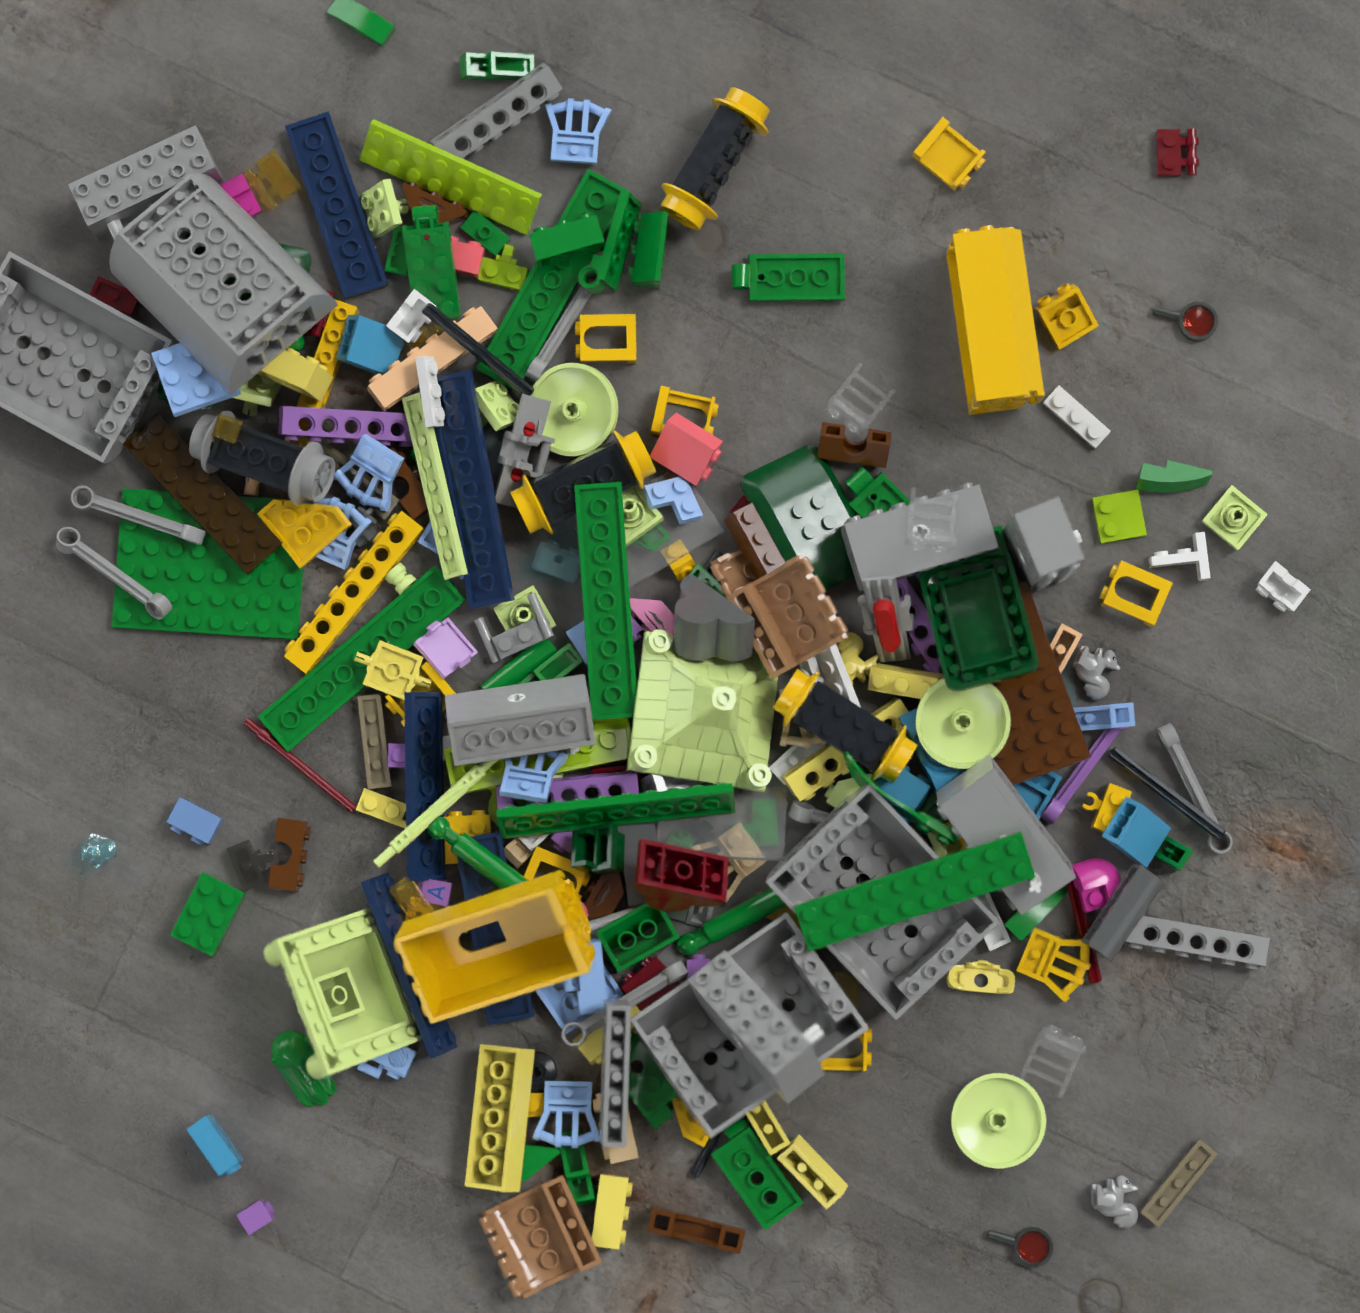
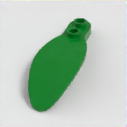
(924, 822)

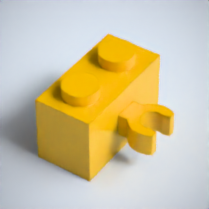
(1107, 806)

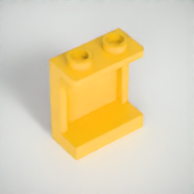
(949, 155)
(437, 685)

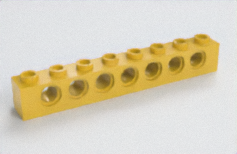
(326, 355)
(396, 551)

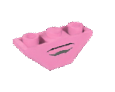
(652, 614)

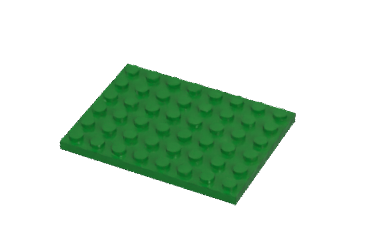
(202, 580)

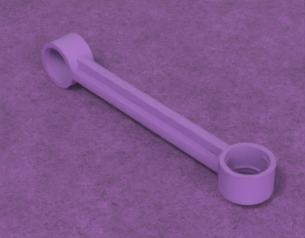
(1080, 773)

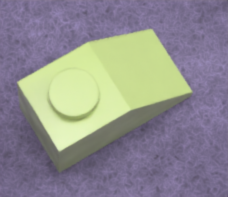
(842, 789)

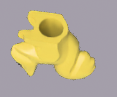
(849, 651)

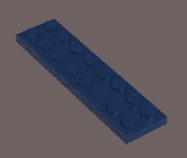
(336, 205)
(423, 780)
(477, 885)
(389, 918)

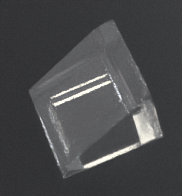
(672, 955)

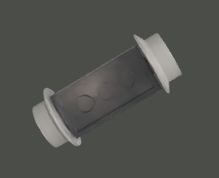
(264, 458)

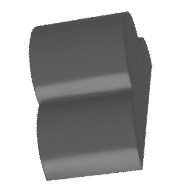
(710, 624)

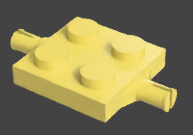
(392, 670)

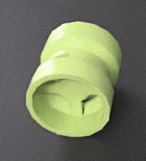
(399, 577)

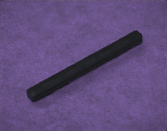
(477, 349)
(1167, 793)

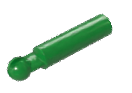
(521, 665)
(475, 854)
(730, 921)

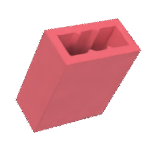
(687, 449)

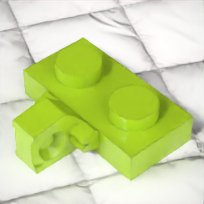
(503, 270)

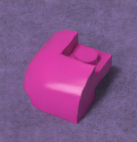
(240, 191)
(1095, 882)

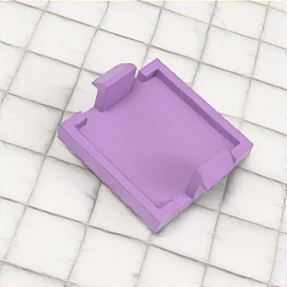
(445, 647)

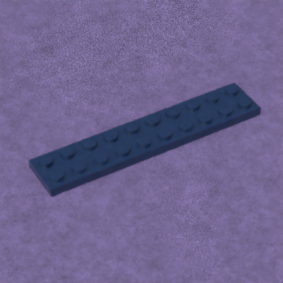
(472, 492)

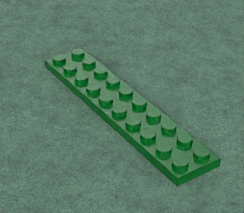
(550, 287)
(606, 600)
(340, 677)
(621, 810)
(914, 891)

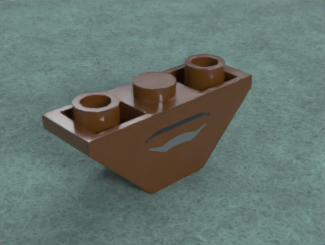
(451, 212)
(604, 895)

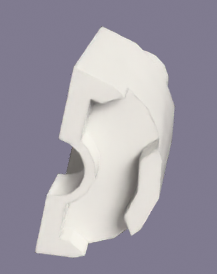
(410, 317)
(1282, 588)

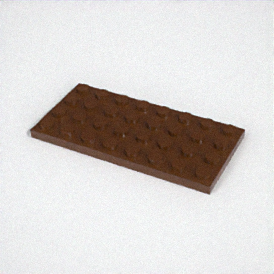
(1043, 721)

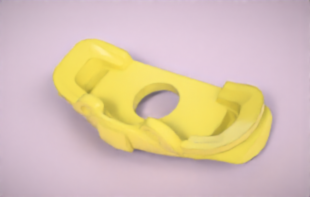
(999, 980)

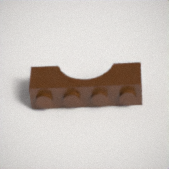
(696, 1229)

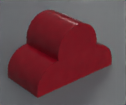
(679, 876)

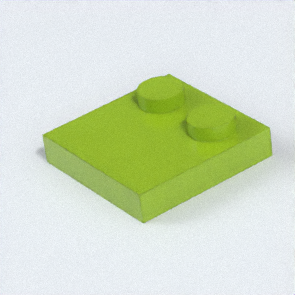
(1119, 516)

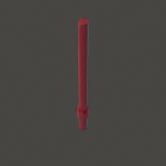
(264, 736)

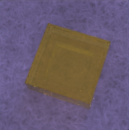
(227, 428)

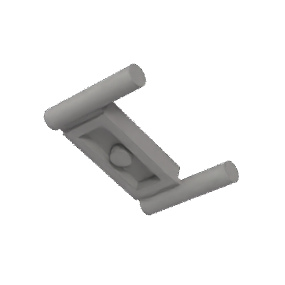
(517, 637)

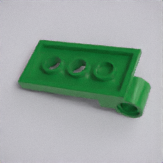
(610, 265)
(650, 1087)
(743, 1157)

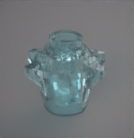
(98, 850)

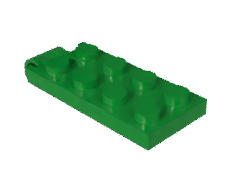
(432, 260)
(791, 277)
(864, 486)

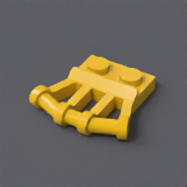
(1039, 959)

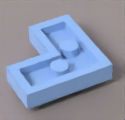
(674, 493)

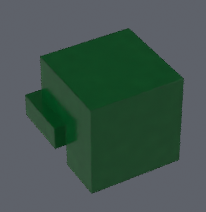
(598, 850)

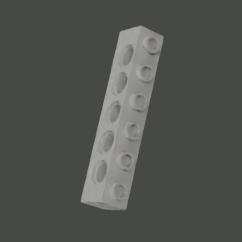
(501, 102)
(1256, 945)
(615, 1073)

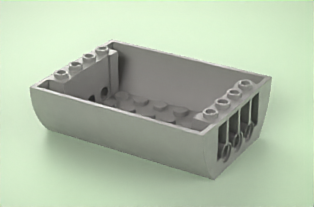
(189, 291)
(80, 337)
(880, 843)
(682, 1034)

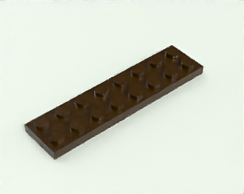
(202, 494)

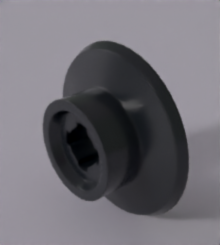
(548, 1071)

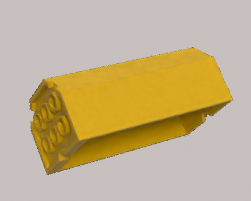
(994, 319)
(543, 946)

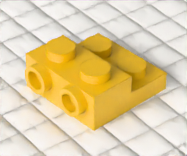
(1065, 315)
(473, 825)

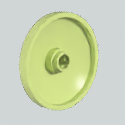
(580, 410)
(962, 725)
(998, 1120)

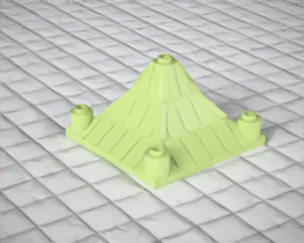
(702, 717)
(345, 992)

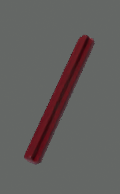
(1083, 926)

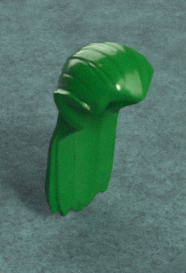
(290, 1055)

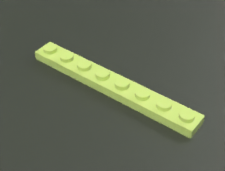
(435, 489)

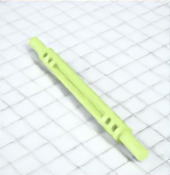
(435, 810)

